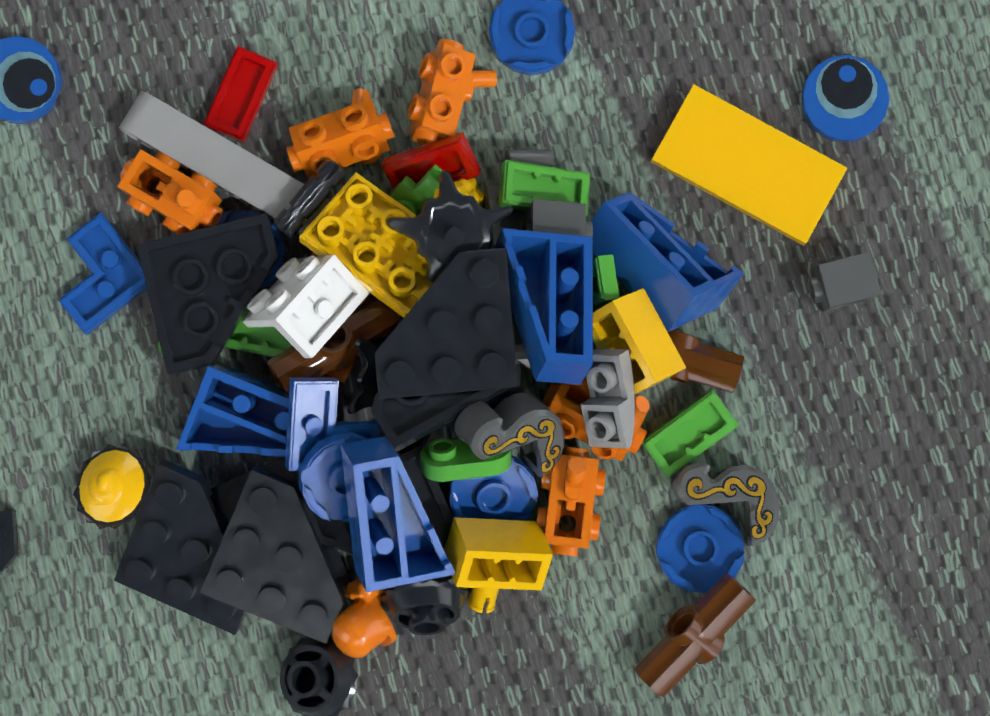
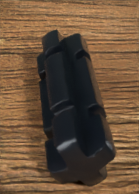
(309, 198)

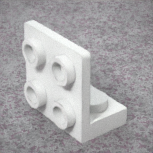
(307, 302)

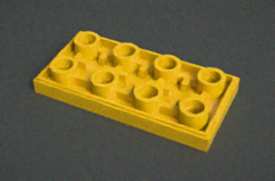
(749, 165)
(358, 234)

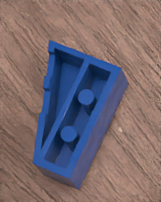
(652, 257)
(552, 301)
(237, 415)
(387, 520)

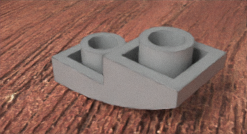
(612, 402)

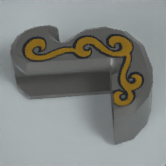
(514, 423)
(732, 484)

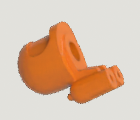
(363, 623)

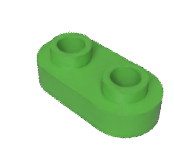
(454, 460)

